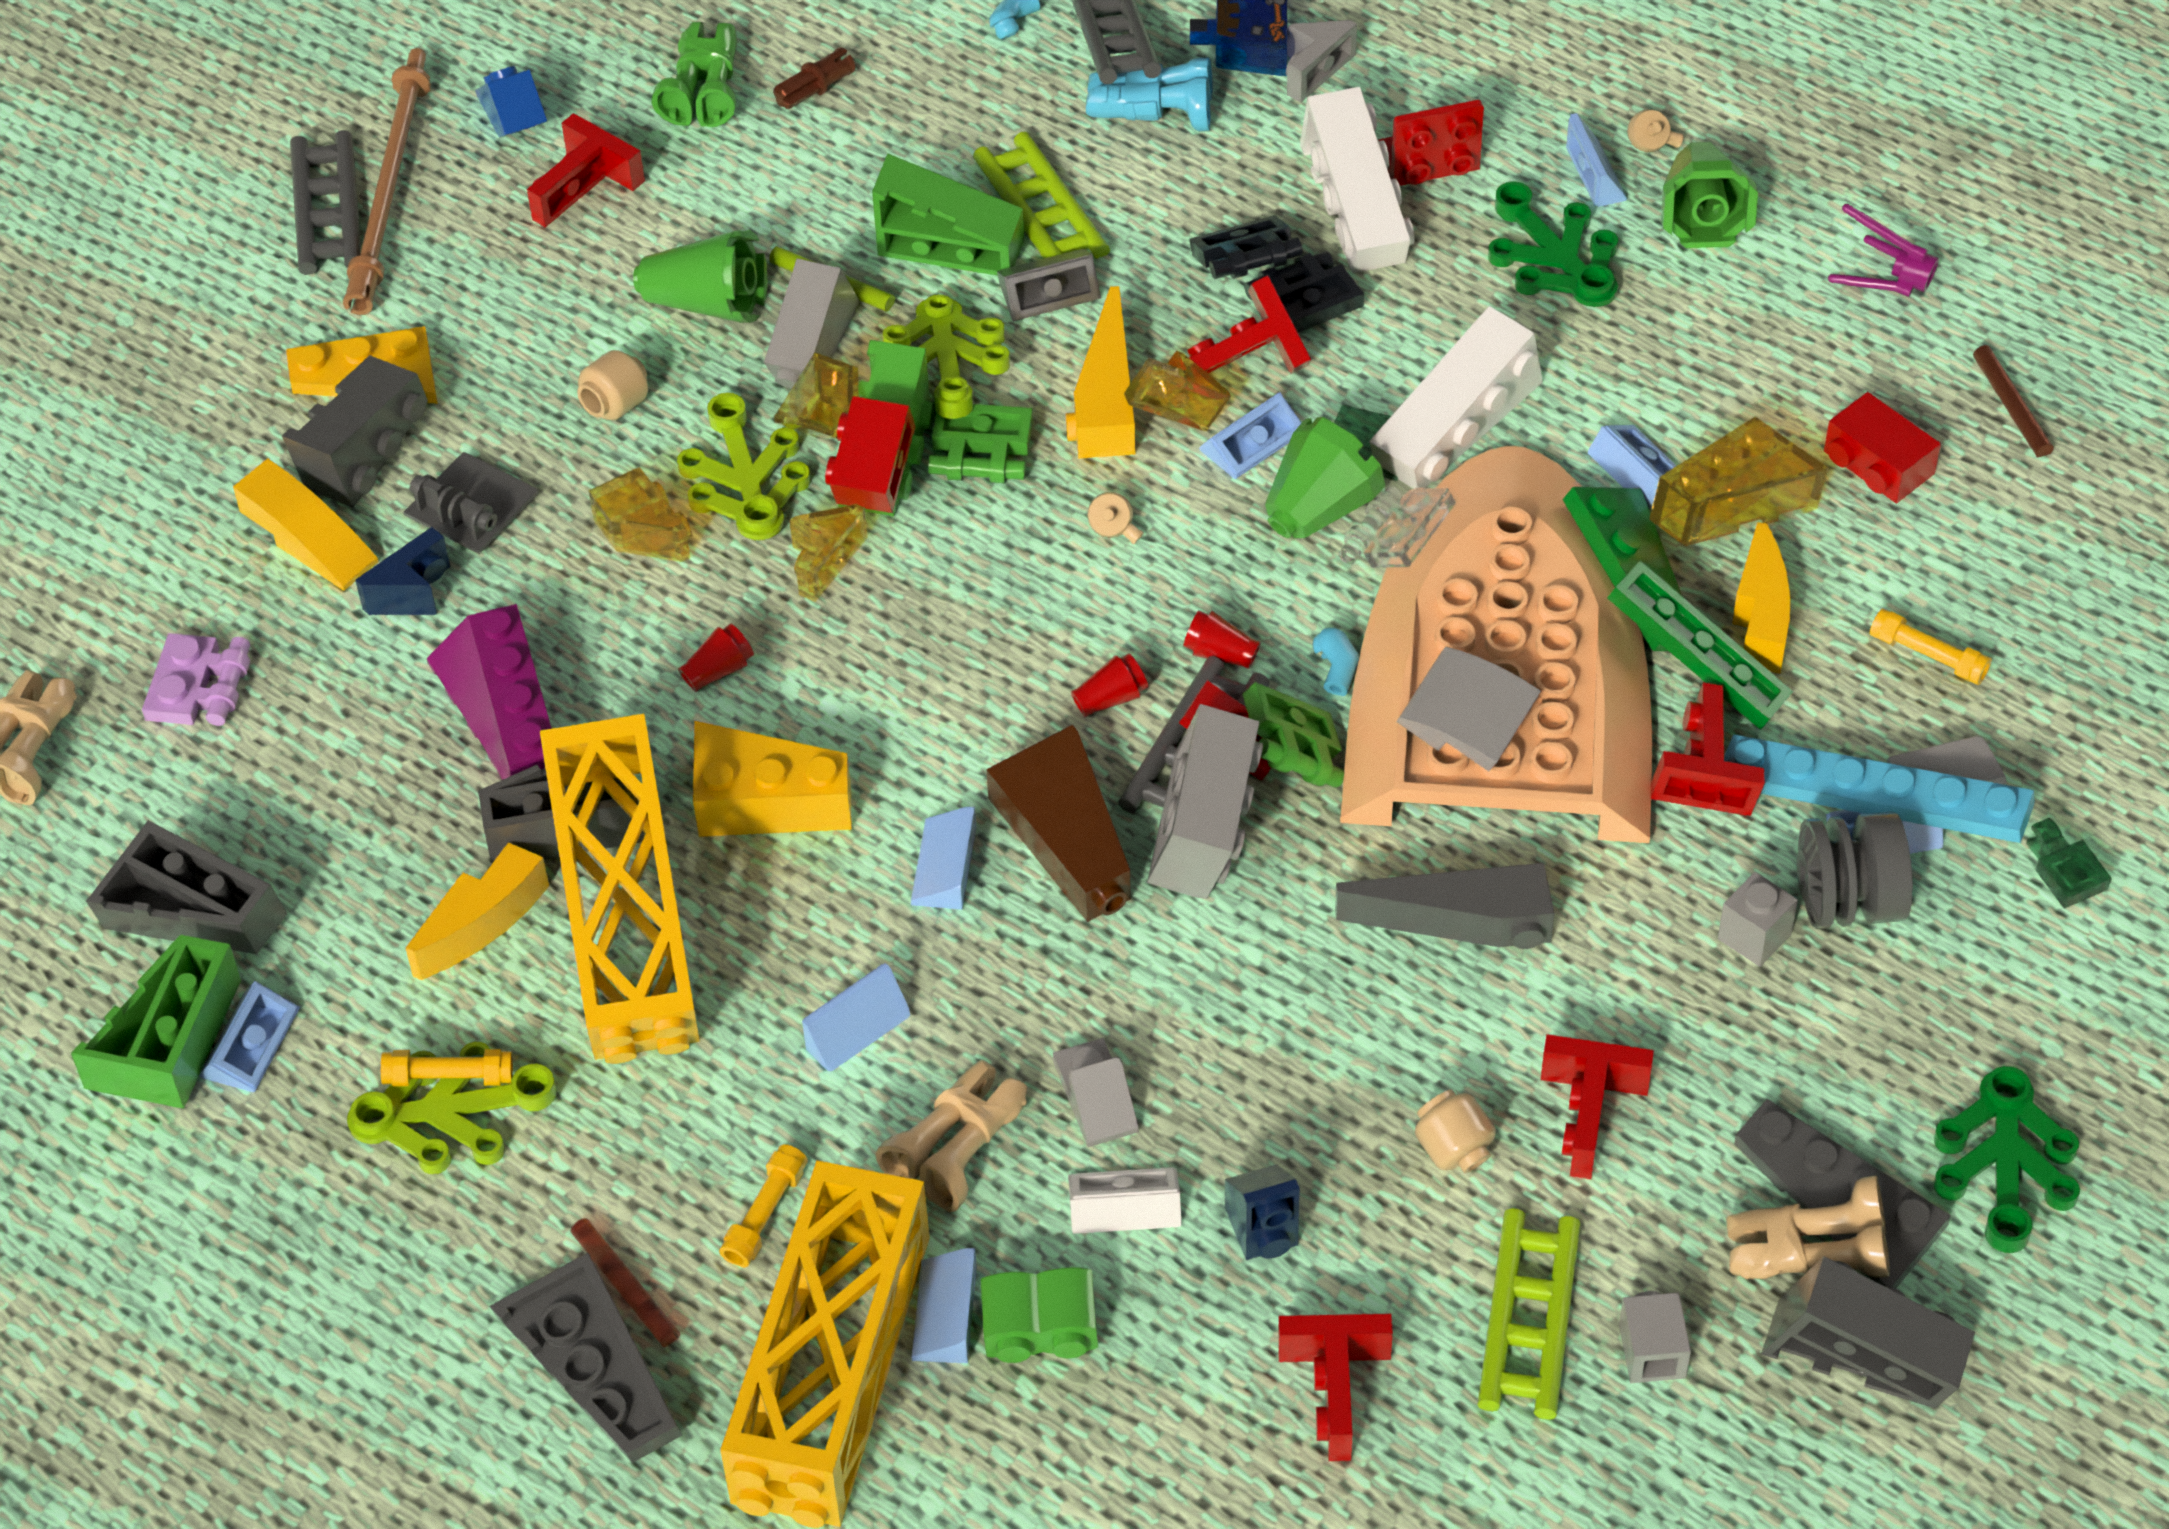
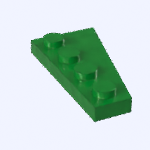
(1620, 534)

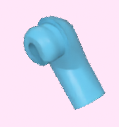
(1007, 12)
(1342, 656)

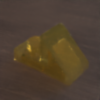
(1178, 392)
(826, 545)

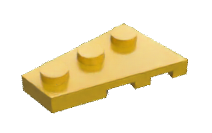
(322, 366)

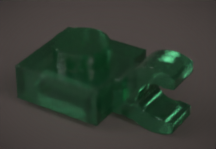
(2066, 869)

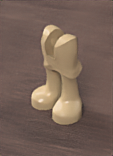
(37, 719)
(943, 1172)
(1786, 1224)

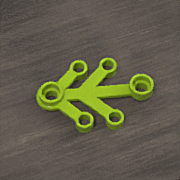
(940, 318)
(728, 417)
(443, 1110)

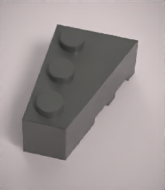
(357, 430)
(522, 814)
(177, 889)
(1872, 1332)

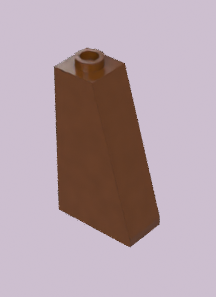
(1062, 819)

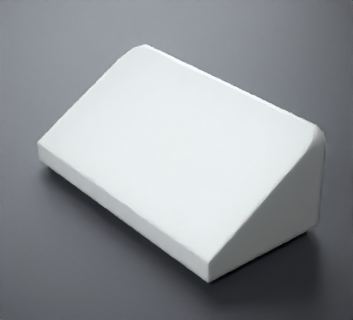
(1124, 1200)

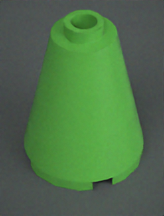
(707, 277)

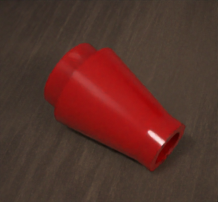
(1219, 638)
(717, 657)
(1113, 684)

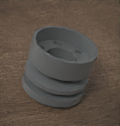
(1864, 870)

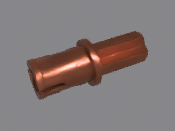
(814, 78)

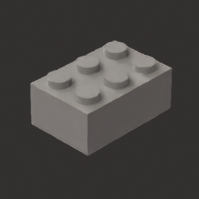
(1205, 803)

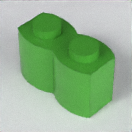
(1039, 1314)

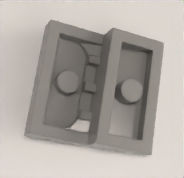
(1468, 706)

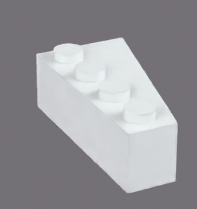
(1356, 179)
(1459, 400)

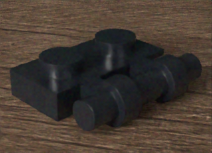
(1246, 247)
(1313, 290)

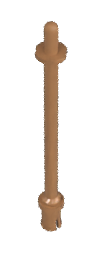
(366, 270)

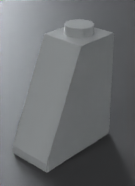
(810, 319)

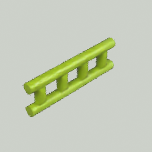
(1046, 181)
(1502, 1332)

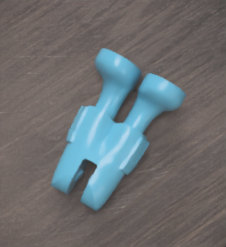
(1143, 98)

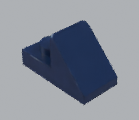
(403, 579)

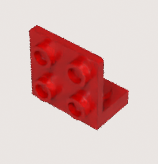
(1436, 143)

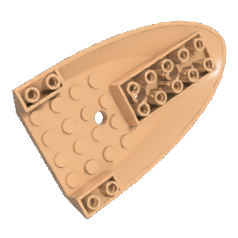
(1526, 593)

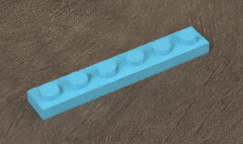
(1879, 786)

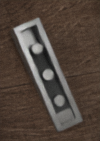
(1471, 906)

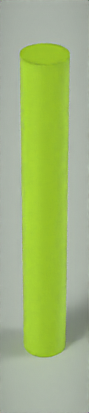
(864, 291)

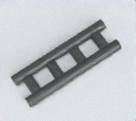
(1101, 48)
(305, 188)
(1163, 750)

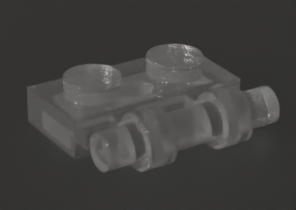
(1397, 526)

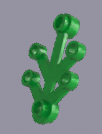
(1589, 284)
(2008, 1152)

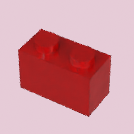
(1881, 447)
(870, 454)

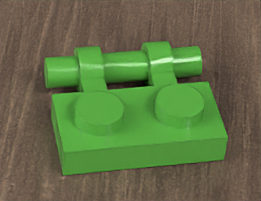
(985, 430)
(1295, 735)

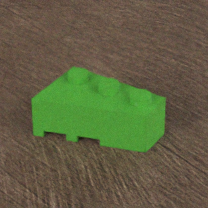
(943, 221)
(901, 378)
(166, 1028)

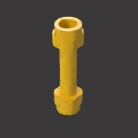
(1968, 664)
(400, 1067)
(743, 1240)

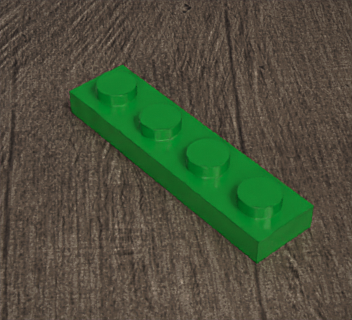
(1700, 644)

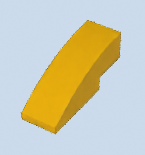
(303, 524)
(1764, 600)
(477, 911)

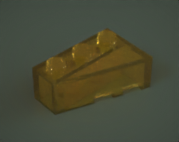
(1737, 481)

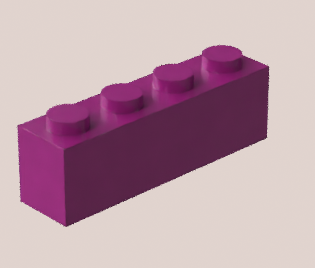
(495, 687)

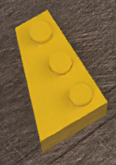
(766, 784)

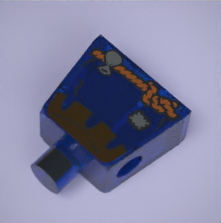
(1246, 35)

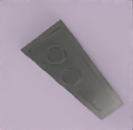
(1824, 1174)
(588, 1350)

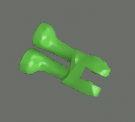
(700, 60)

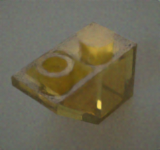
(819, 397)
(638, 517)

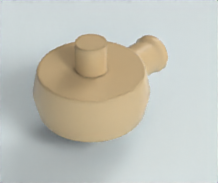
(1651, 131)
(1112, 516)

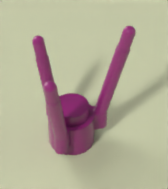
(1912, 262)

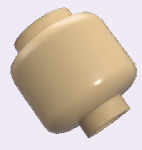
(612, 385)
(1455, 1131)

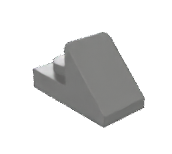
(1317, 53)
(1096, 1091)

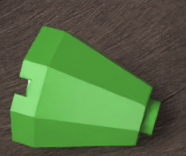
(1707, 198)
(1320, 479)

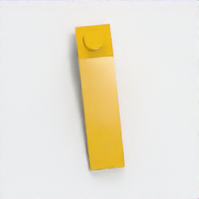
(1101, 414)

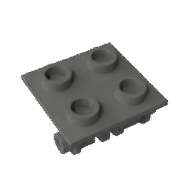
(469, 501)

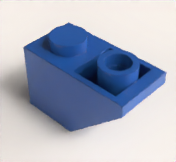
(511, 101)

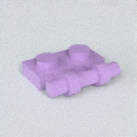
(183, 675)

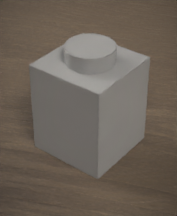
(1757, 919)
(1654, 1337)

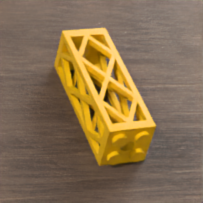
(599, 754)
(891, 1228)

